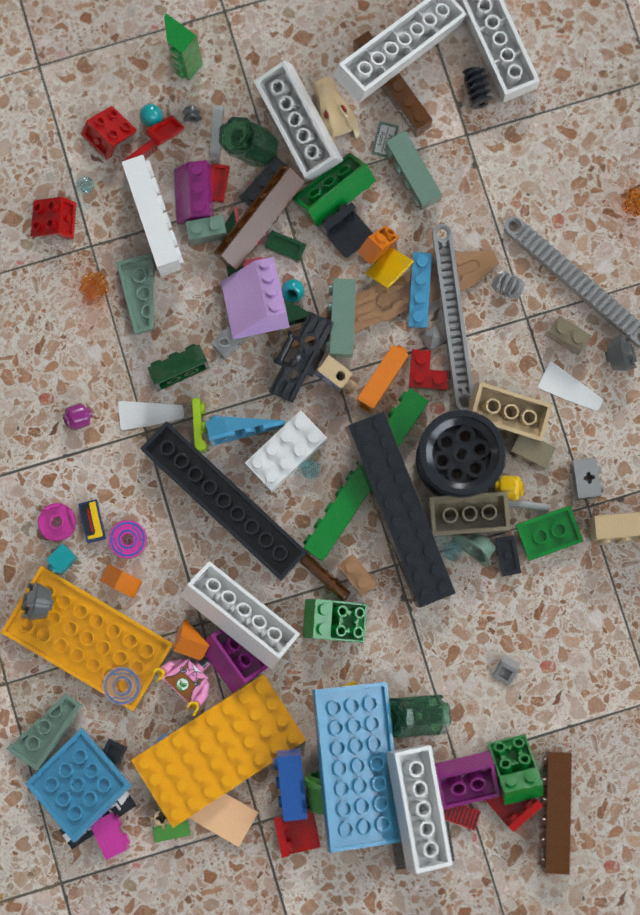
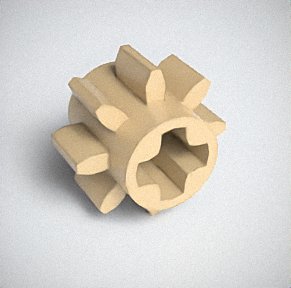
(158, 820)

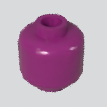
(77, 416)

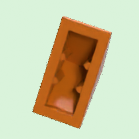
(121, 581)
(190, 642)

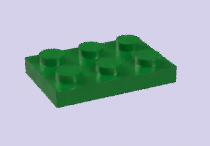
(549, 533)

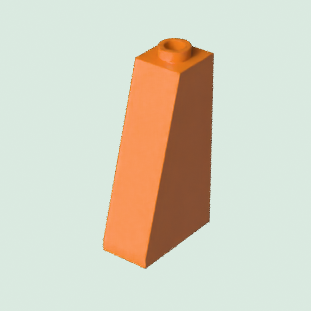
(382, 379)

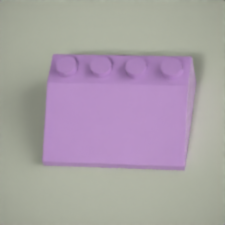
(255, 299)

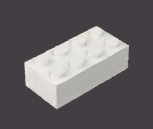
(286, 451)

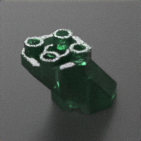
(248, 141)
(419, 715)

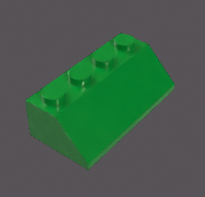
(182, 48)
(334, 189)

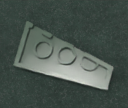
(138, 288)
(40, 740)

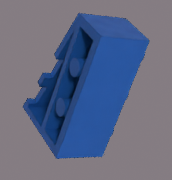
(291, 784)

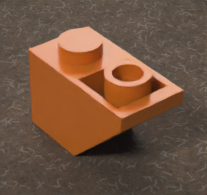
(377, 244)

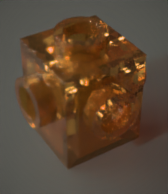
(631, 201)
(94, 286)

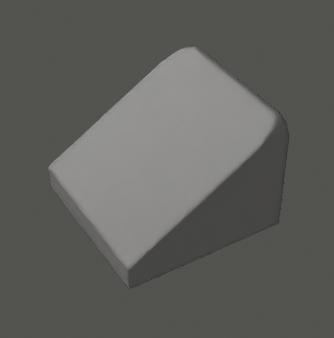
(506, 670)

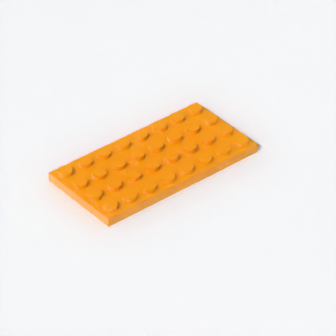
(88, 636)
(217, 750)

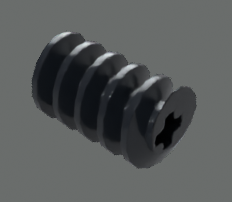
(476, 87)

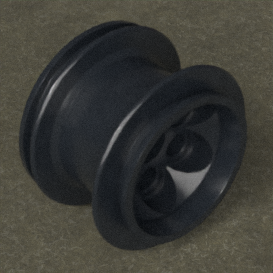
(481, 433)

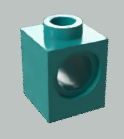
(61, 559)

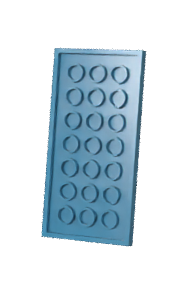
(353, 765)

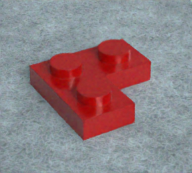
(422, 376)

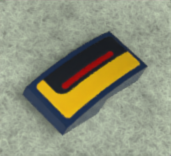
(92, 521)

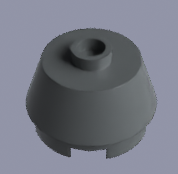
(621, 353)
(37, 602)

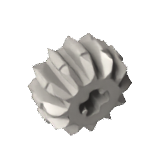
(508, 285)

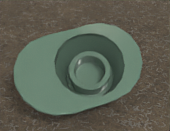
(477, 546)

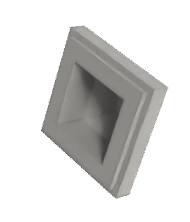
(432, 338)

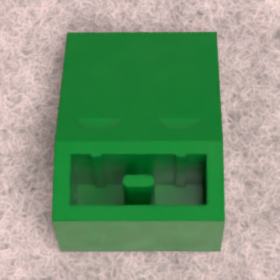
(334, 620)
(515, 769)

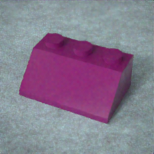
(193, 191)
(232, 660)
(467, 780)

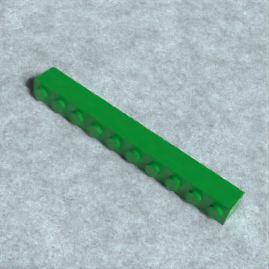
(356, 489)

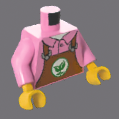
(187, 680)

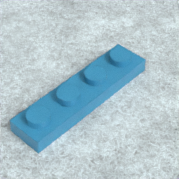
(419, 290)

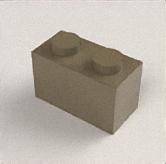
(568, 335)
(533, 452)

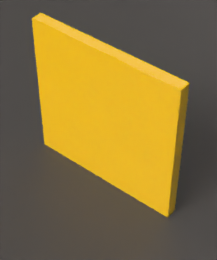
(389, 267)

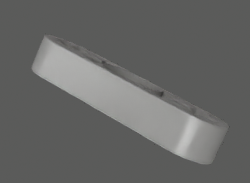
(217, 121)

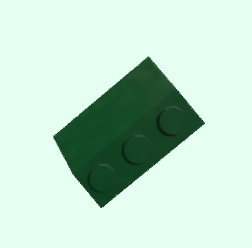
(178, 367)

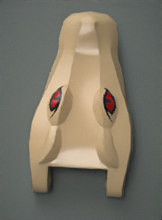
(334, 110)

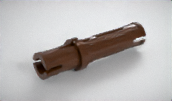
(328, 580)

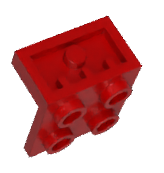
(107, 130)
(53, 217)
(516, 813)
(297, 834)

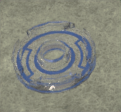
(113, 677)

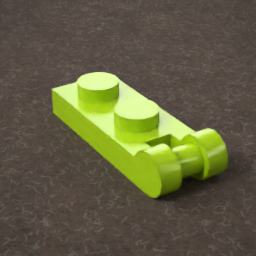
(199, 426)

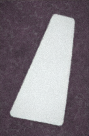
(567, 387)
(143, 414)

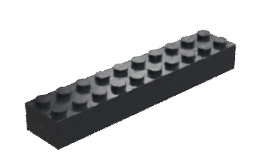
(224, 501)
(400, 510)

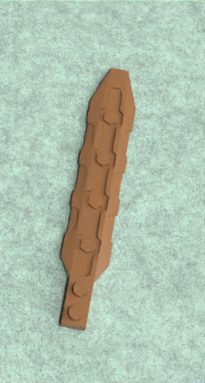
(385, 304)

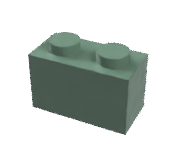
(206, 230)

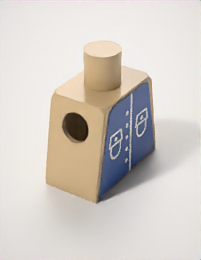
(327, 372)

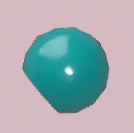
(150, 115)
(293, 290)

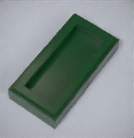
(285, 246)

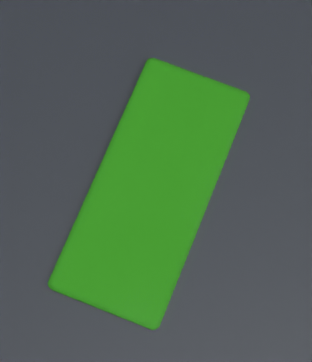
(169, 832)

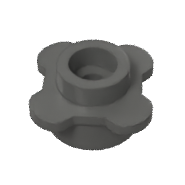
(191, 113)

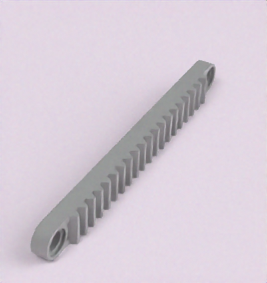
(574, 279)
(452, 315)

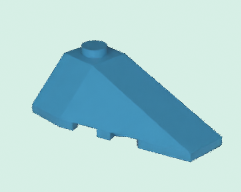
(228, 429)

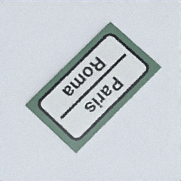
(384, 132)

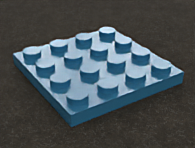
(78, 785)

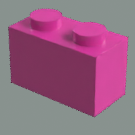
(110, 836)

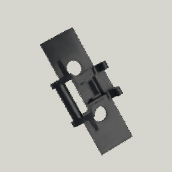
(306, 358)

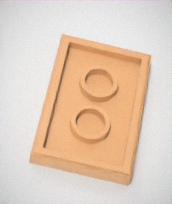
(227, 818)

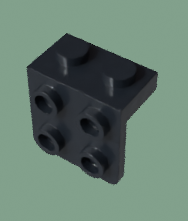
(346, 230)

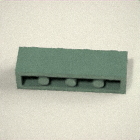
(413, 170)
(343, 315)

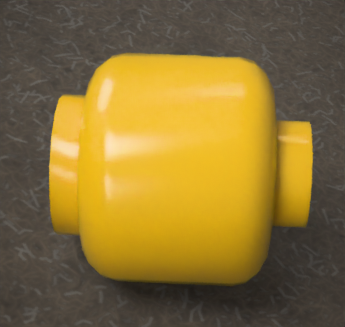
(511, 485)

